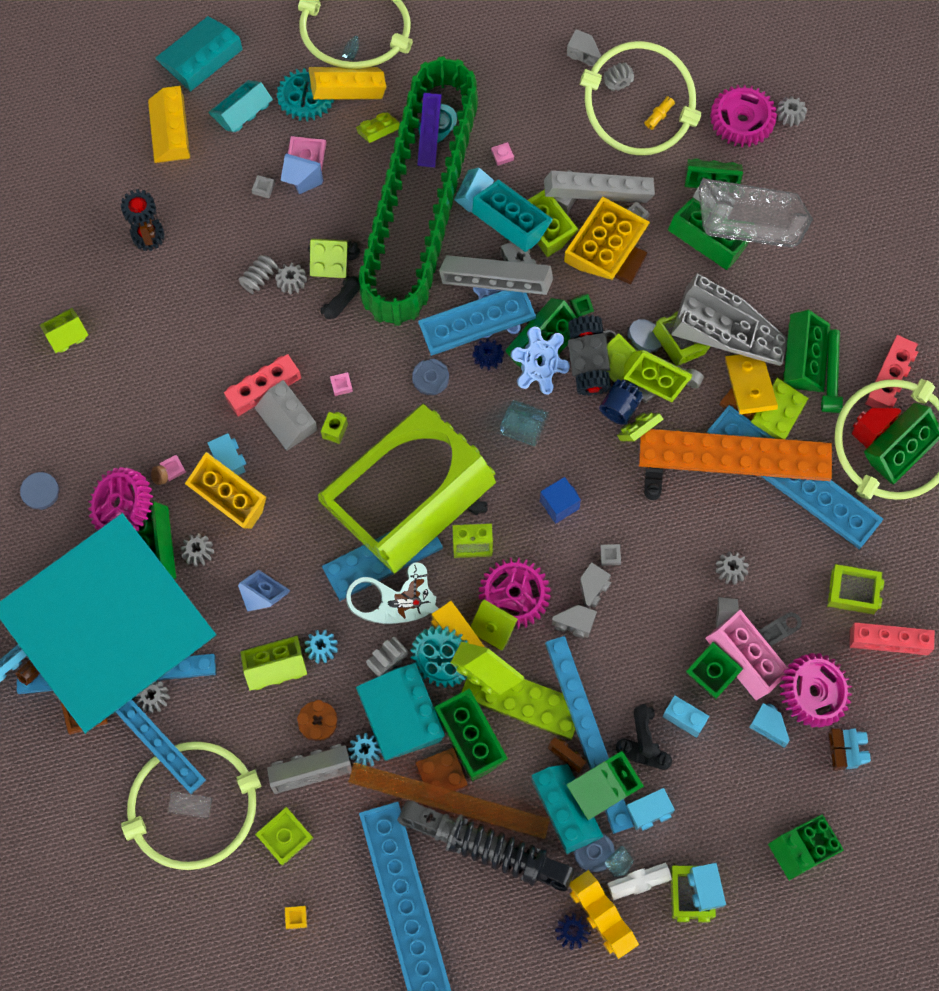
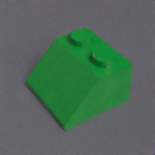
(714, 670)

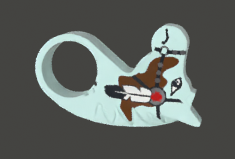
(405, 606)

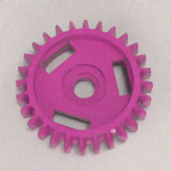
(735, 104)
(117, 485)
(518, 577)
(829, 691)

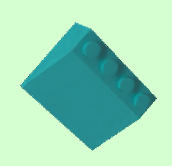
(200, 52)
(400, 712)

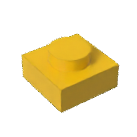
(295, 917)

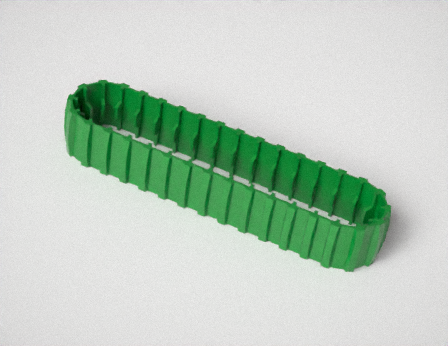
(431, 74)

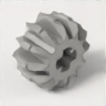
(618, 76)
(791, 111)
(284, 275)
(200, 556)
(724, 568)
(160, 696)

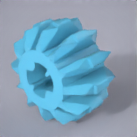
(318, 654)
(357, 749)

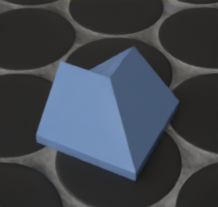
(301, 172)
(261, 591)

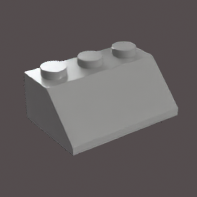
(285, 415)

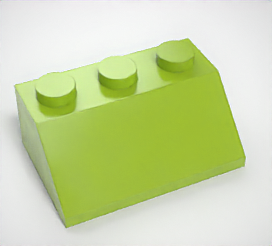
(559, 230)
(655, 375)
(273, 663)
(485, 668)

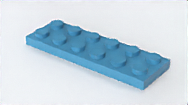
(476, 320)
(364, 563)

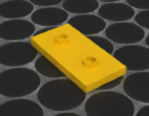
(750, 384)

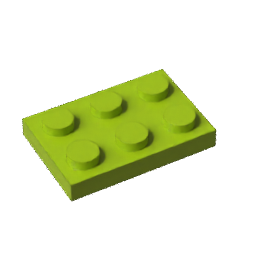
(780, 421)

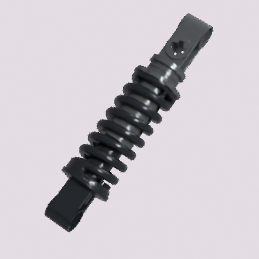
(465, 839)

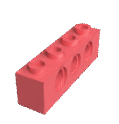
(900, 348)
(241, 404)
(892, 638)

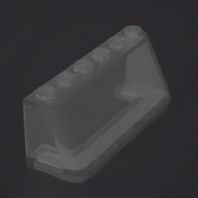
(753, 213)

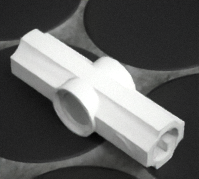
(639, 881)

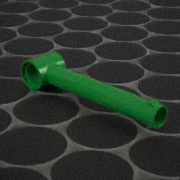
(831, 401)

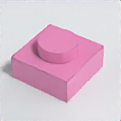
(502, 154)
(341, 384)
(173, 467)

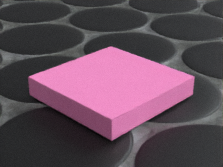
(308, 148)

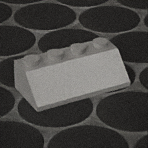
(309, 769)

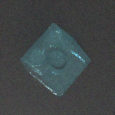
(523, 423)

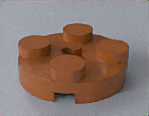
(317, 709)

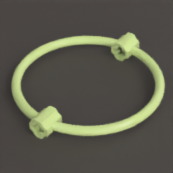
(398, 42)
(688, 115)
(868, 485)
(135, 826)

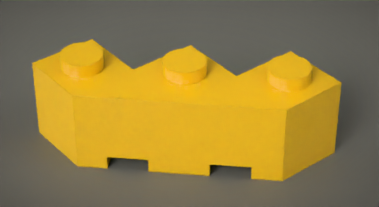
(602, 914)

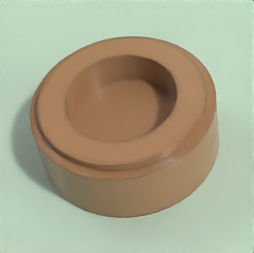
(159, 475)

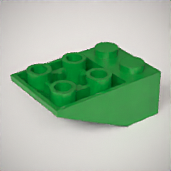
(605, 785)
(805, 847)

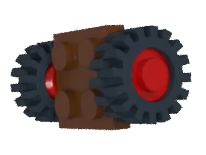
(140, 210)

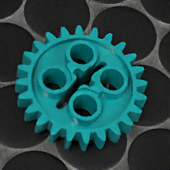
(291, 91)
(439, 656)

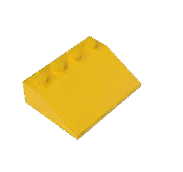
(605, 239)

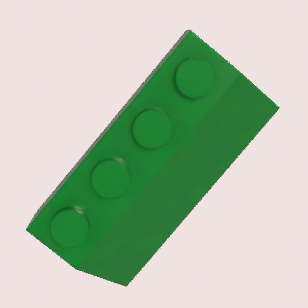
(689, 228)
(550, 320)
(806, 351)
(904, 442)
(158, 536)
(470, 734)

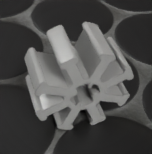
(387, 657)

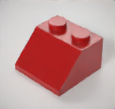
(873, 424)

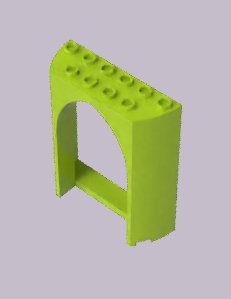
(464, 484)

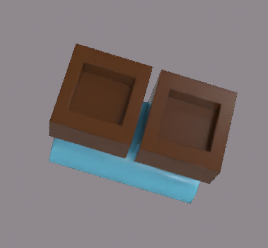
(845, 749)

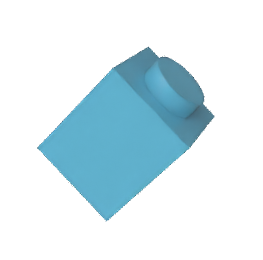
(770, 724)

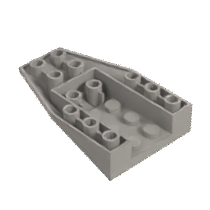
(727, 323)

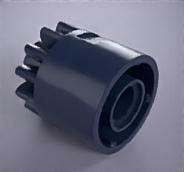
(621, 401)

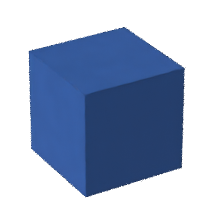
(560, 500)

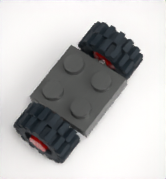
(589, 355)

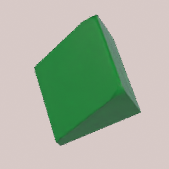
(581, 305)

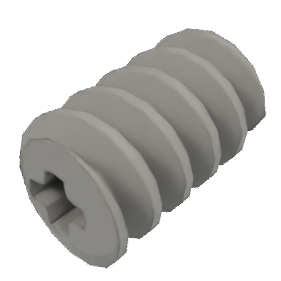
(258, 272)

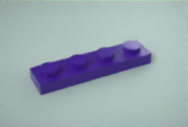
(429, 130)

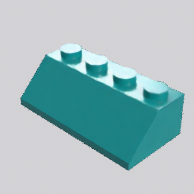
(511, 215)
(563, 810)

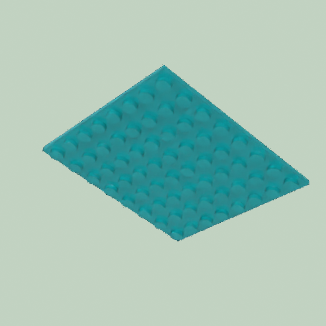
(104, 622)

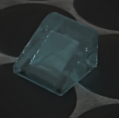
(351, 48)
(619, 862)

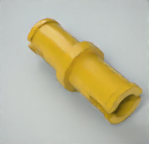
(659, 112)

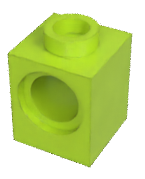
(337, 434)

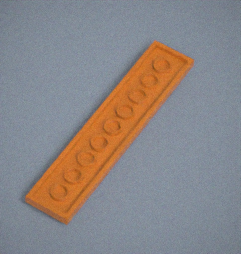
(736, 454)

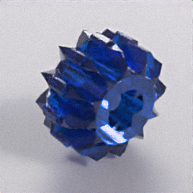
(485, 348)
(579, 934)

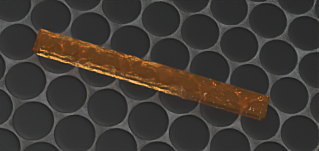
(449, 800)

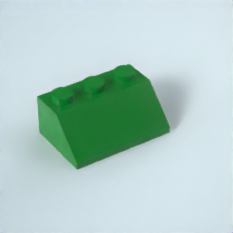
(713, 170)

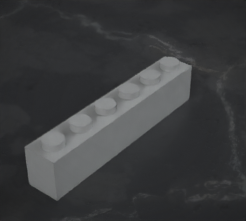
(595, 186)
(496, 274)

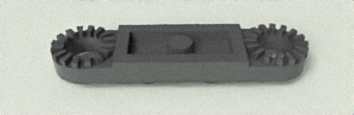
(778, 629)

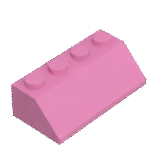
(750, 651)

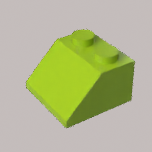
(64, 330)

